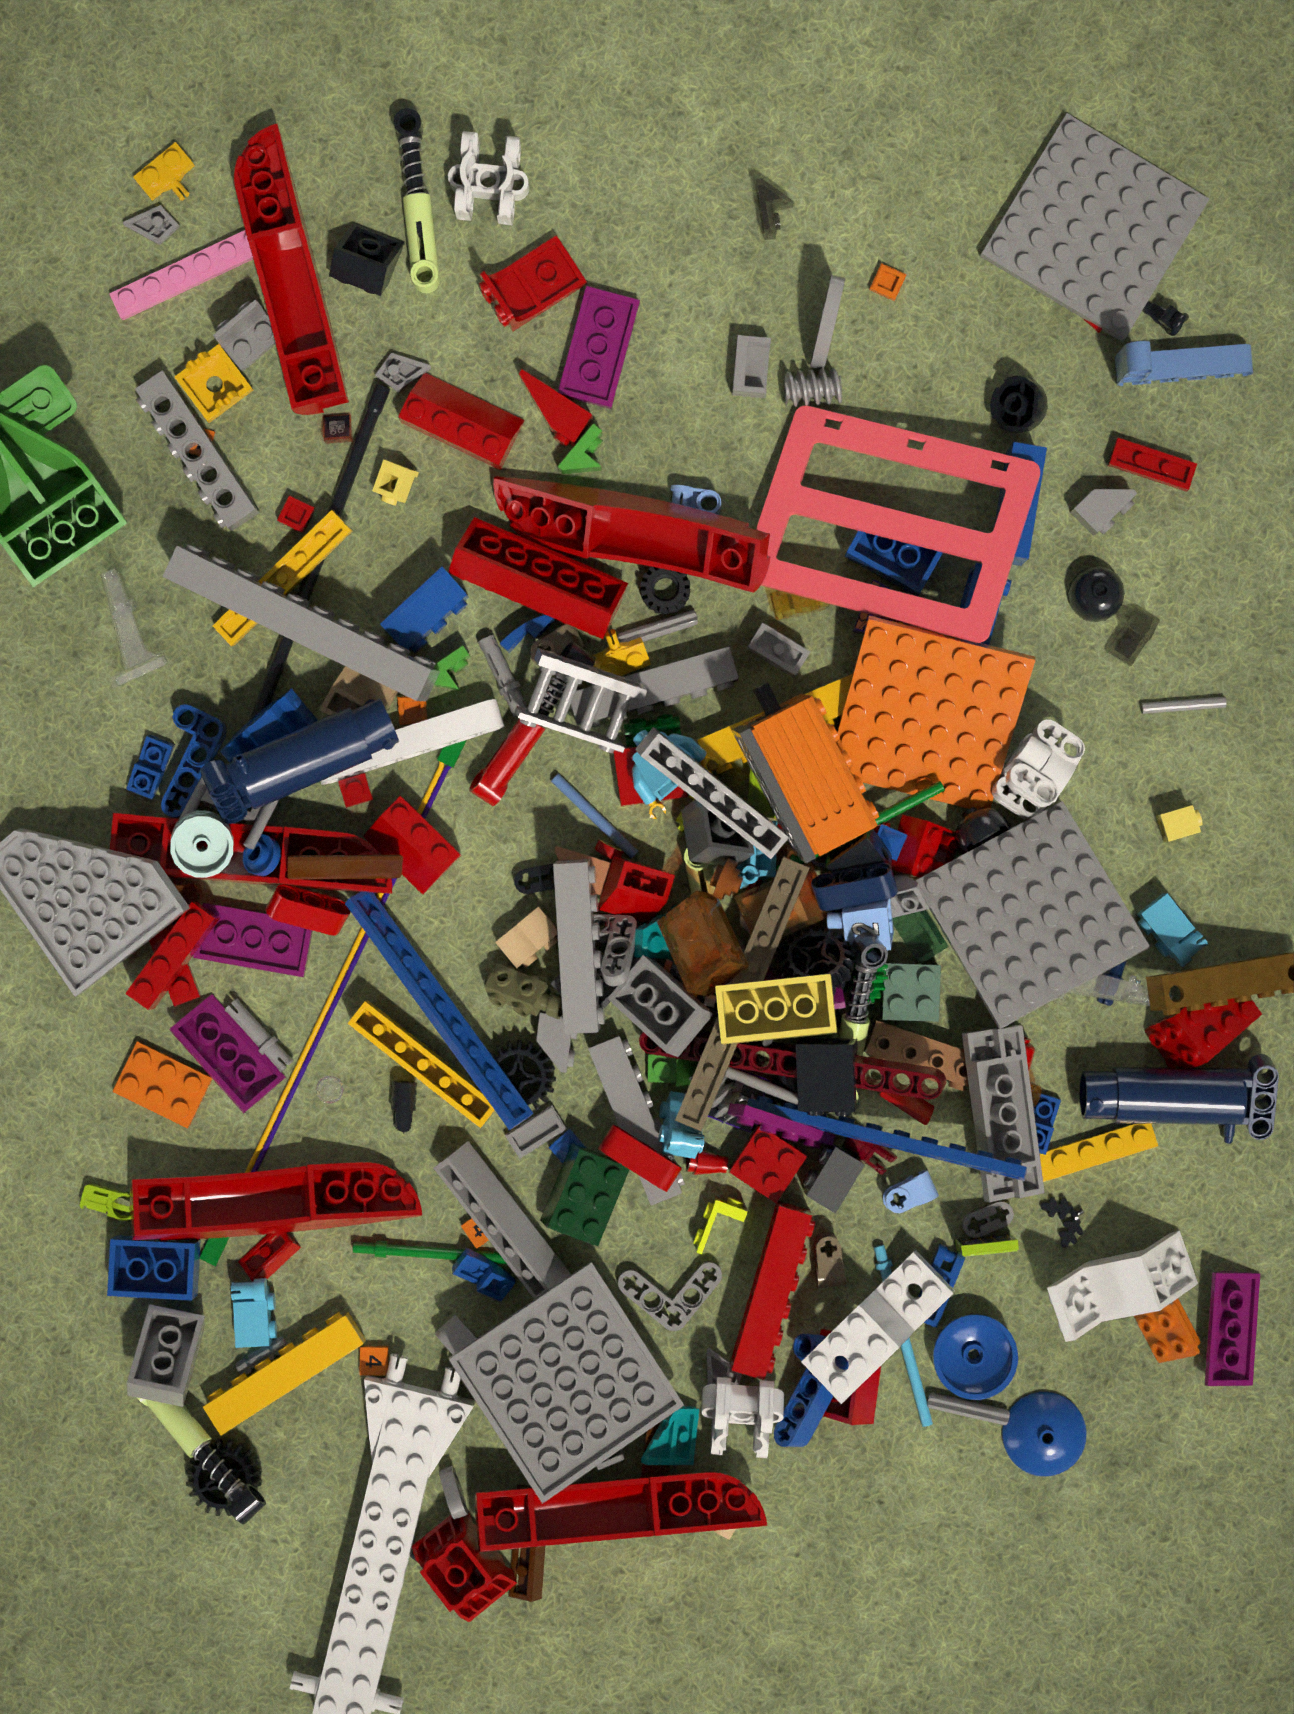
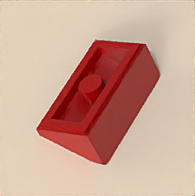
(913, 1106)
(269, 1255)

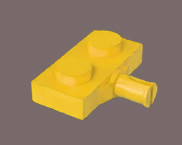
(165, 173)
(622, 657)

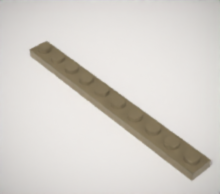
(759, 955)

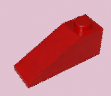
(562, 415)

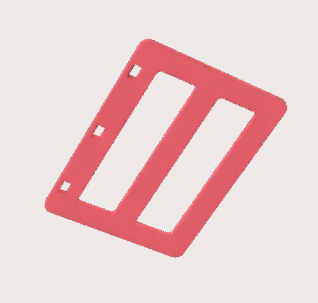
(992, 549)

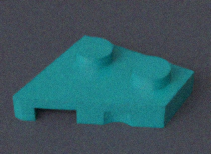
(650, 940)
(674, 1439)

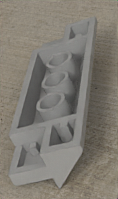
(1003, 1108)

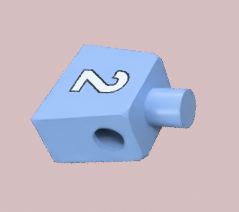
(869, 917)

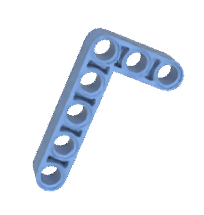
(1141, 365)

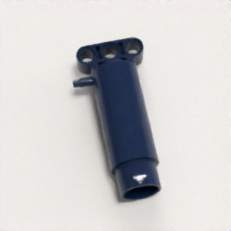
(298, 759)
(1185, 1096)

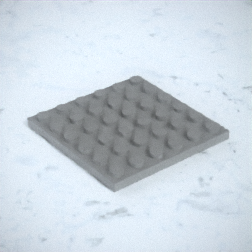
(1094, 227)
(1031, 915)
(566, 1382)

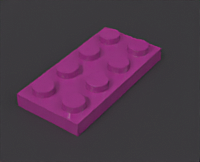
(599, 347)
(255, 942)

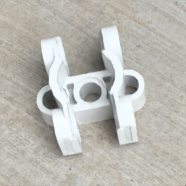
(476, 172)
(1038, 769)
(742, 1405)

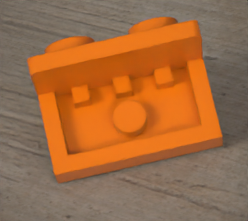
(1169, 1333)

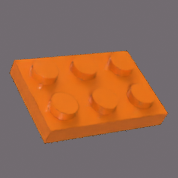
(162, 1084)

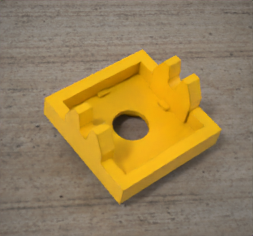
(207, 365)

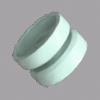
(201, 827)

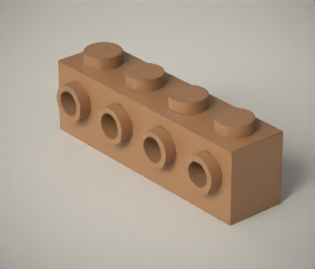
(904, 1046)

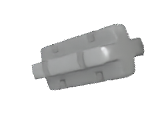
(246, 1365)

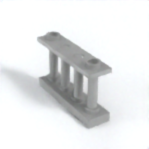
(576, 673)

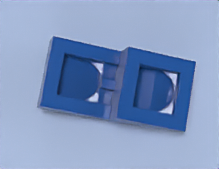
(534, 627)
(487, 1275)

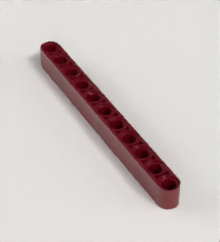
(779, 1066)

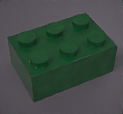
(584, 1194)

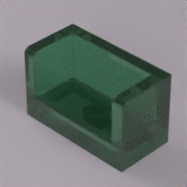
(920, 935)

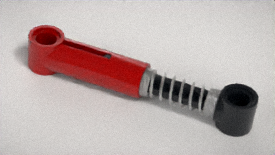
(493, 780)

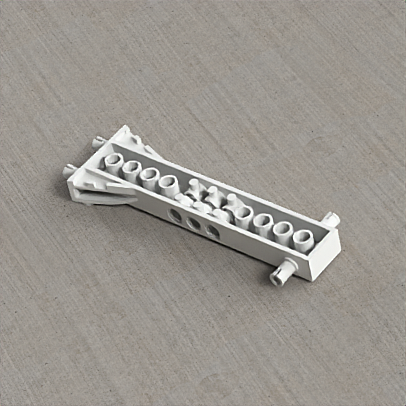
(407, 1439)

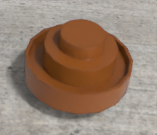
(726, 879)

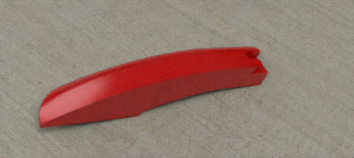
(288, 275)
(635, 530)
(151, 839)
(269, 1201)
(616, 1511)

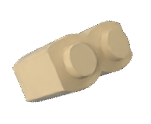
(528, 938)

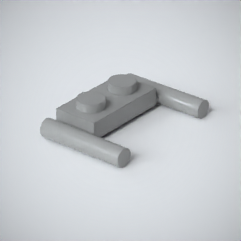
(258, 816)

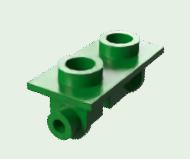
(664, 723)

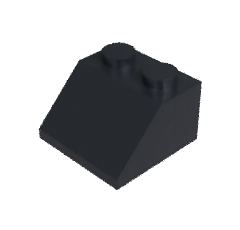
(365, 259)

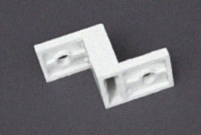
(1122, 1286)
(878, 1327)

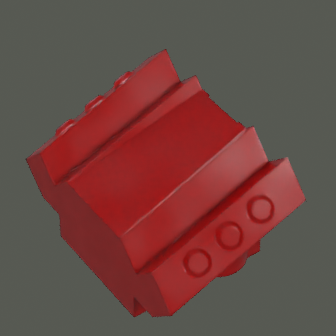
(458, 1571)

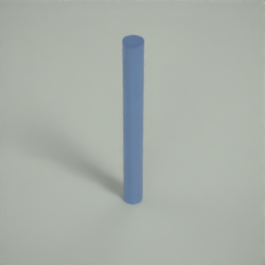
(594, 816)

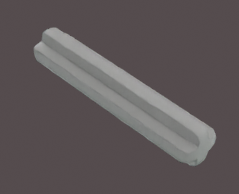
(660, 627)
(968, 1408)

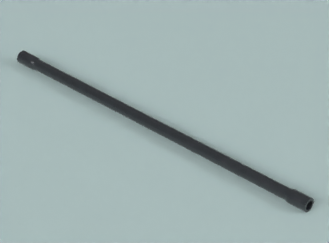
(373, 410)

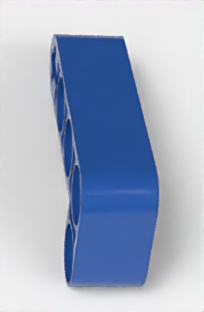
(188, 763)
(807, 1401)

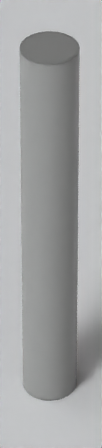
(1183, 705)
(762, 1085)

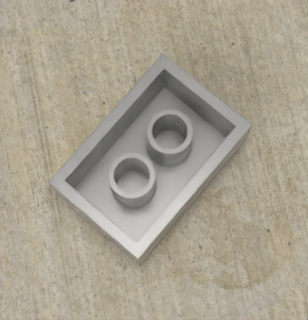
(660, 1006)
(165, 1355)

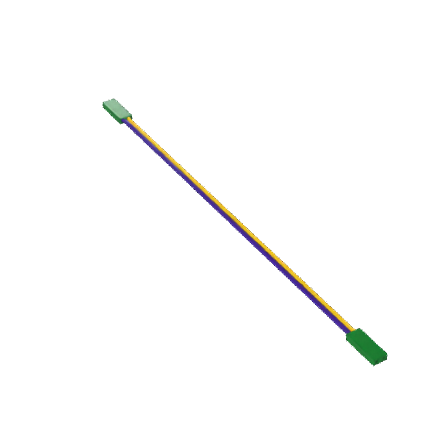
(216, 1246)

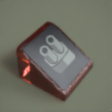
(337, 428)

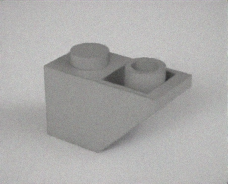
(1100, 506)
(908, 898)
(555, 1042)

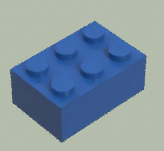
(894, 561)
(153, 1268)

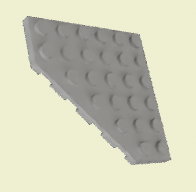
(85, 902)

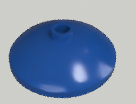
(986, 1373)
(1034, 1417)

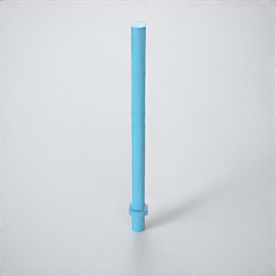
(884, 1265)

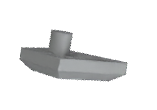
(153, 225)
(401, 371)
(720, 1367)

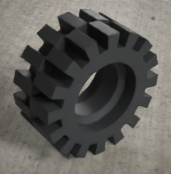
(660, 605)

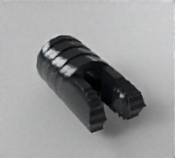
(403, 1104)

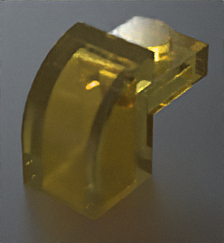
(791, 605)

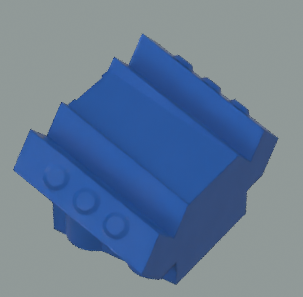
(272, 722)

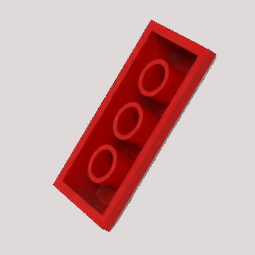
(461, 420)

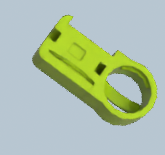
(104, 1201)

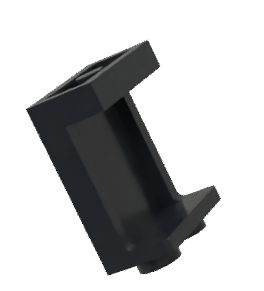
(826, 1076)

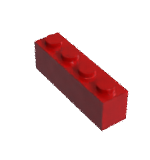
(172, 955)

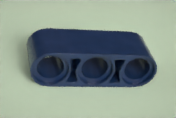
(854, 886)

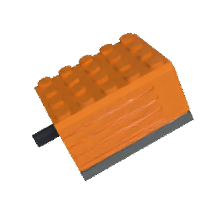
(805, 774)

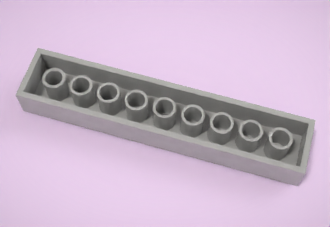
(300, 623)

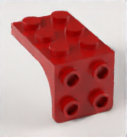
(532, 284)
(1199, 1035)

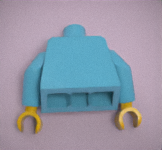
(651, 782)

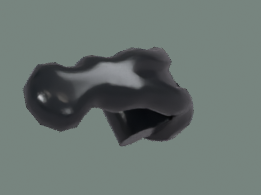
(1168, 318)

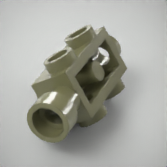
(507, 984)

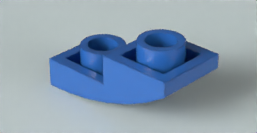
(150, 767)
(1045, 1115)

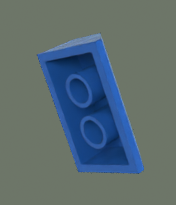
(425, 611)

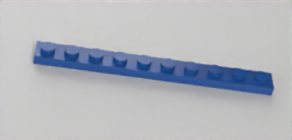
(439, 1009)
(898, 1140)

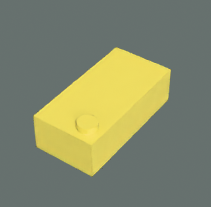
(776, 1009)

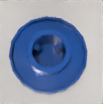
(263, 857)

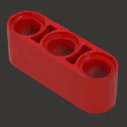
(307, 909)
(640, 1158)

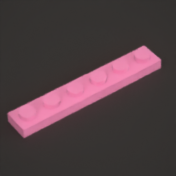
(182, 275)

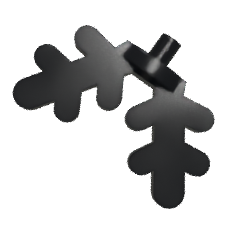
(1073, 1226)

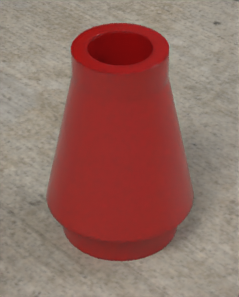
(707, 1163)

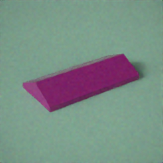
(227, 1053)
(1232, 1328)

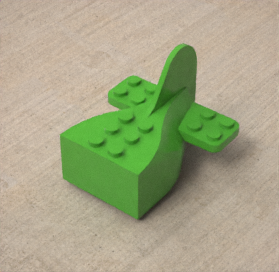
(47, 492)

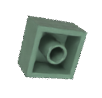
(911, 992)

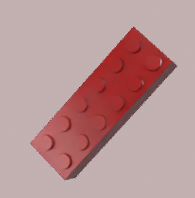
(537, 577)
(770, 1290)

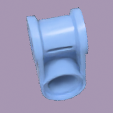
(694, 497)
(914, 1190)

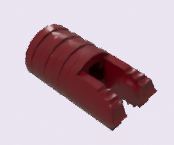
(865, 1150)

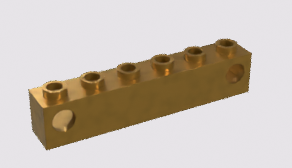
(1222, 982)

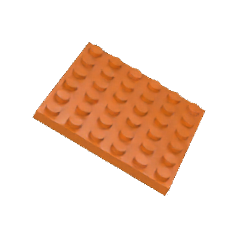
(932, 712)

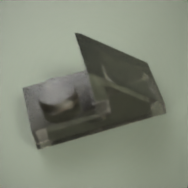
(771, 200)
(1133, 636)

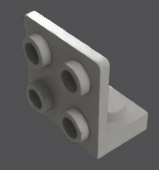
(246, 335)

